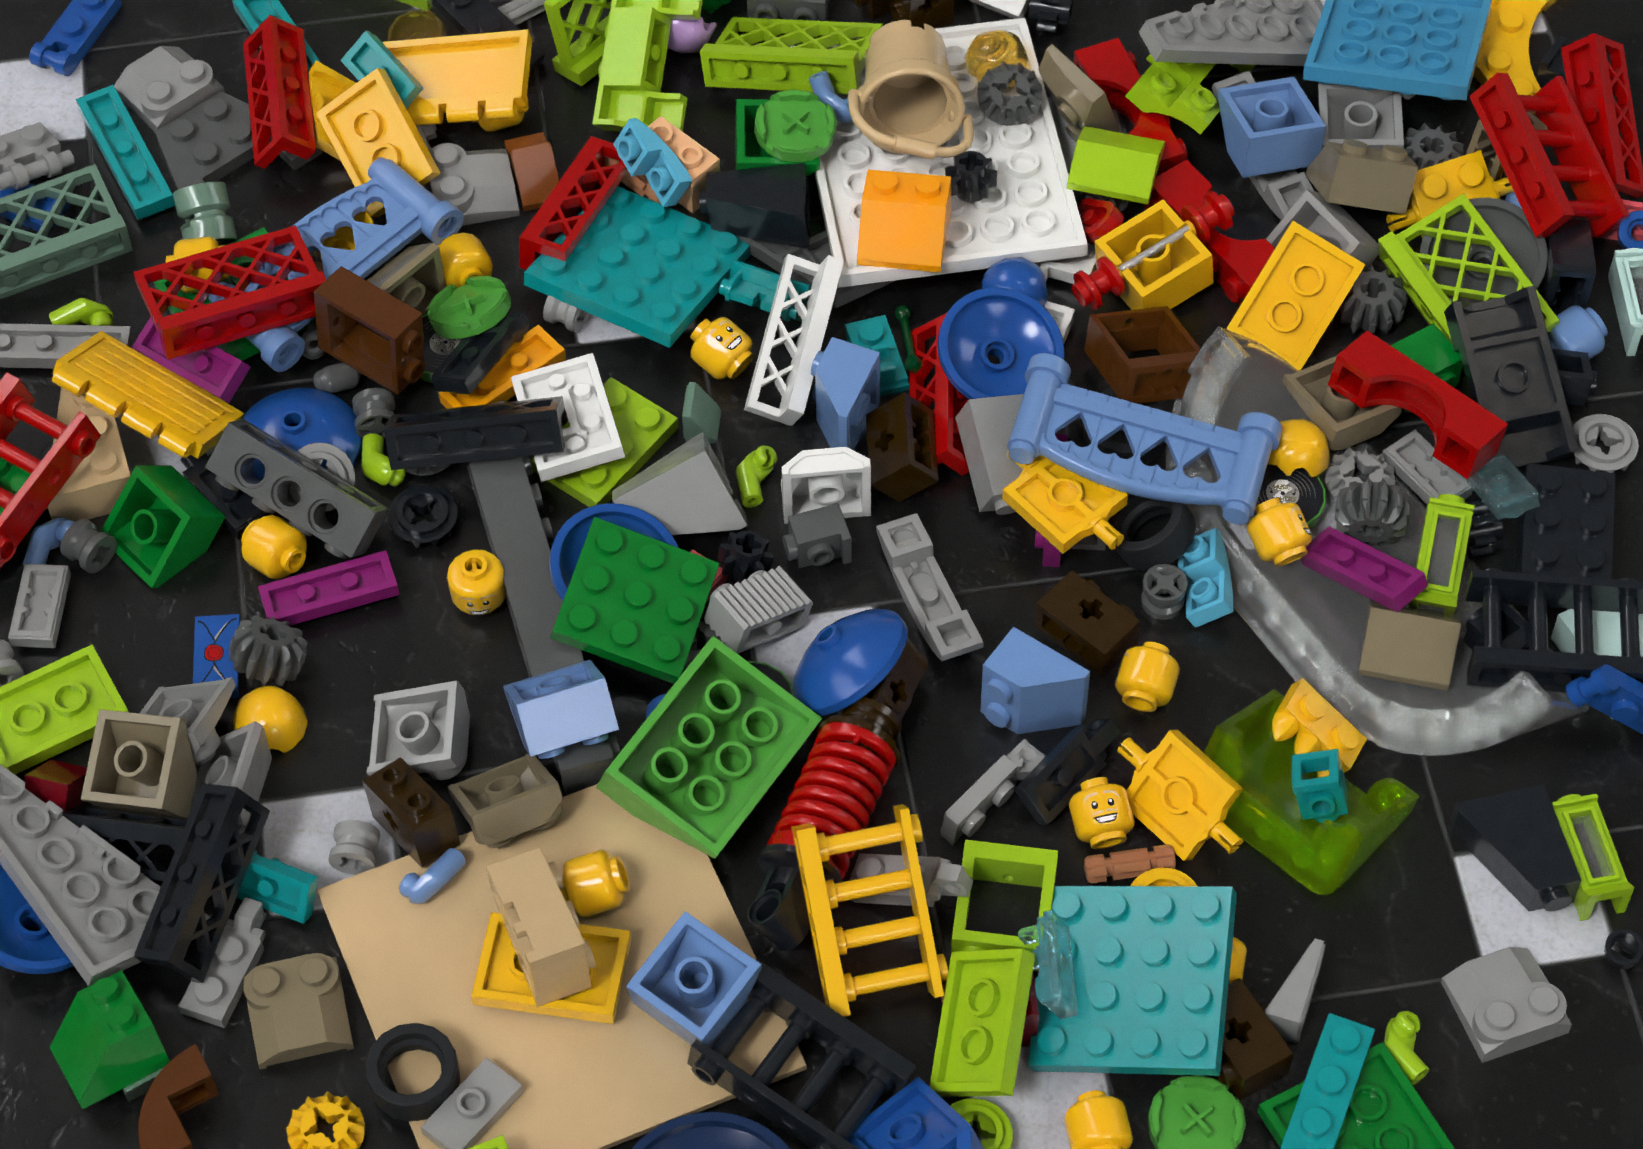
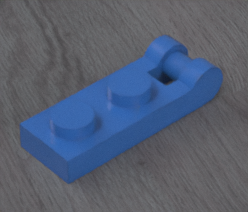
(73, 35)
(1611, 694)

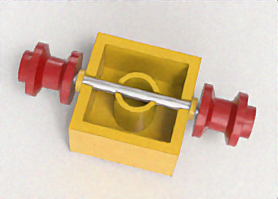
(1156, 256)

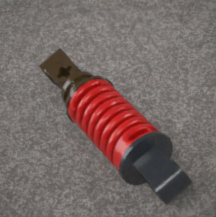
(835, 795)

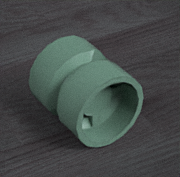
(204, 212)

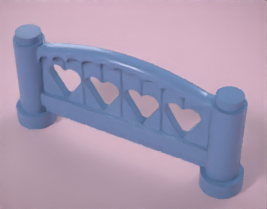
(408, 212)
(1236, 455)

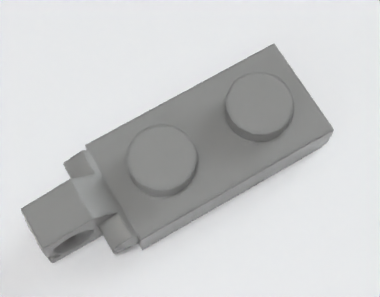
(991, 788)
(938, 878)
(234, 958)

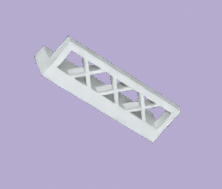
(809, 341)

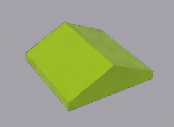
(1115, 164)

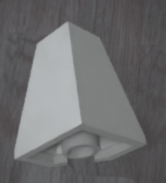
(685, 491)

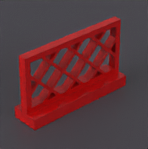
(241, 311)

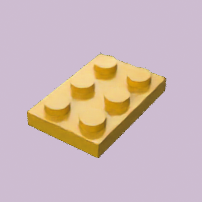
(374, 124)
(1296, 295)
(504, 986)

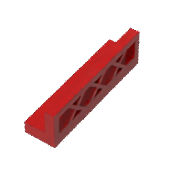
(283, 87)
(1592, 87)
(566, 198)
(947, 398)

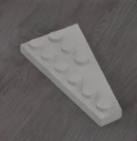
(1235, 32)
(74, 882)

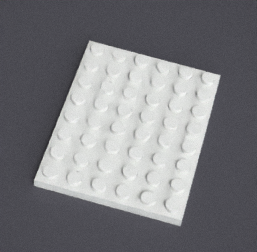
(1022, 217)

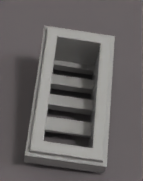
(1293, 999)

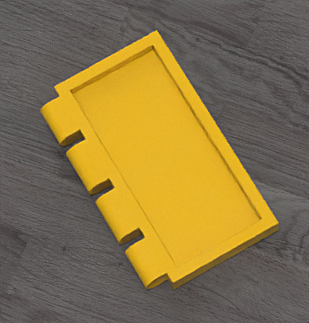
(467, 75)
(145, 394)

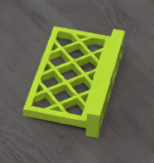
(582, 58)
(779, 67)
(1419, 282)

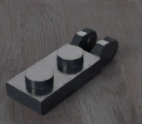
(478, 354)

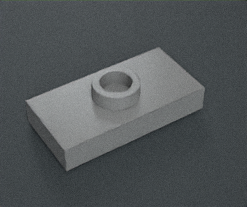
(1422, 471)
(39, 606)
(472, 1107)

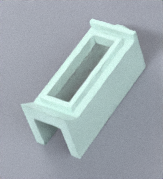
(1627, 292)

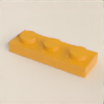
(531, 353)

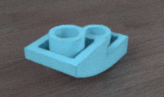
(649, 155)
(1207, 578)

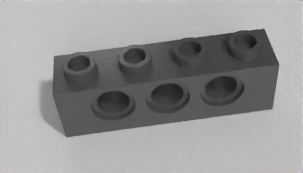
(358, 513)

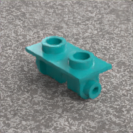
(757, 288)

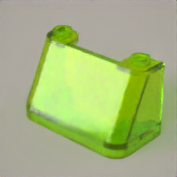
(1268, 812)

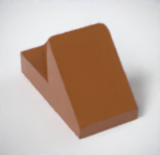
(532, 169)

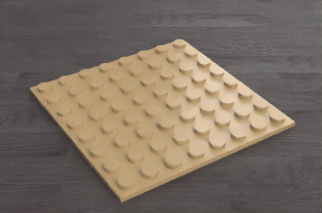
(578, 1077)

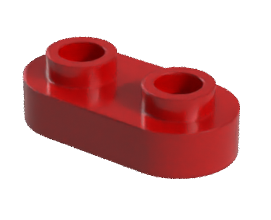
(1098, 218)

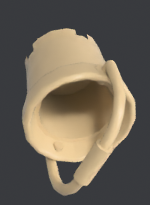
(909, 94)

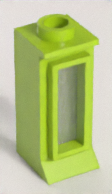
(1443, 550)
(1593, 854)

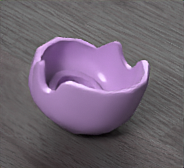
(689, 35)

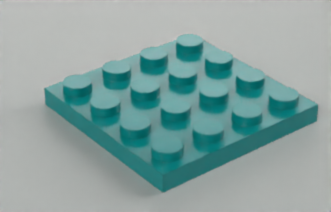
(641, 267)
(1146, 981)

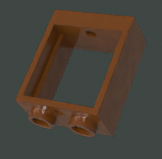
(350, 299)
(1145, 377)

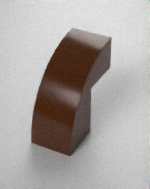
(176, 1089)

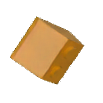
(904, 220)

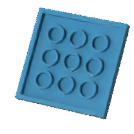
(1399, 45)

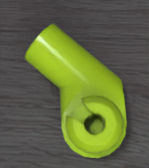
(82, 311)
(376, 465)
(753, 472)
(1400, 1041)

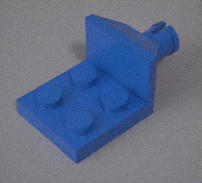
(915, 1120)

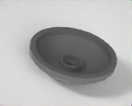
(1514, 233)

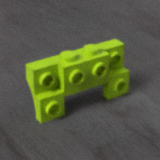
(636, 62)
(1177, 91)

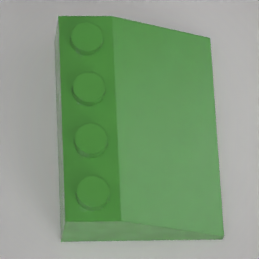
(709, 750)

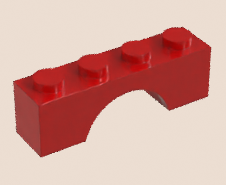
(1116, 74)
(1234, 261)
(1378, 374)

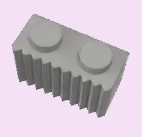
(757, 609)

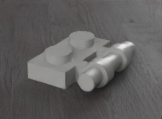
(30, 155)

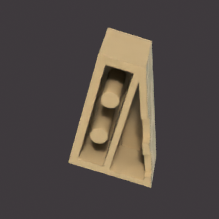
(101, 475)
(541, 926)

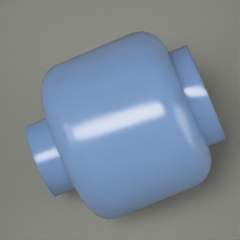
(1579, 331)

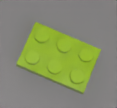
(642, 431)
(54, 709)
(982, 1022)

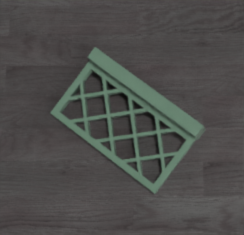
(68, 253)

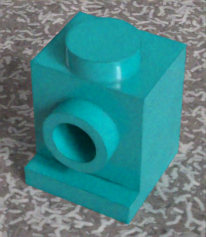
(1322, 796)

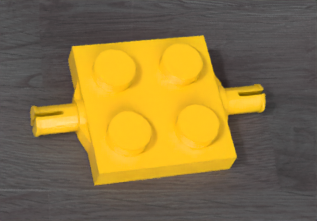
(1445, 182)
(1064, 504)
(1181, 794)

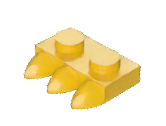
(1316, 725)

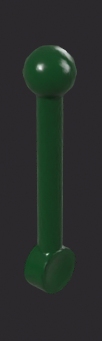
(913, 362)

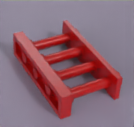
(1528, 166)
(47, 475)

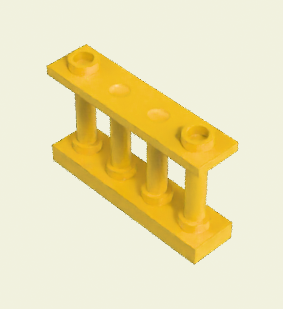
(834, 941)

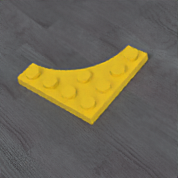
(1507, 43)

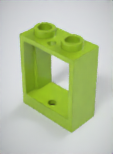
(1005, 865)

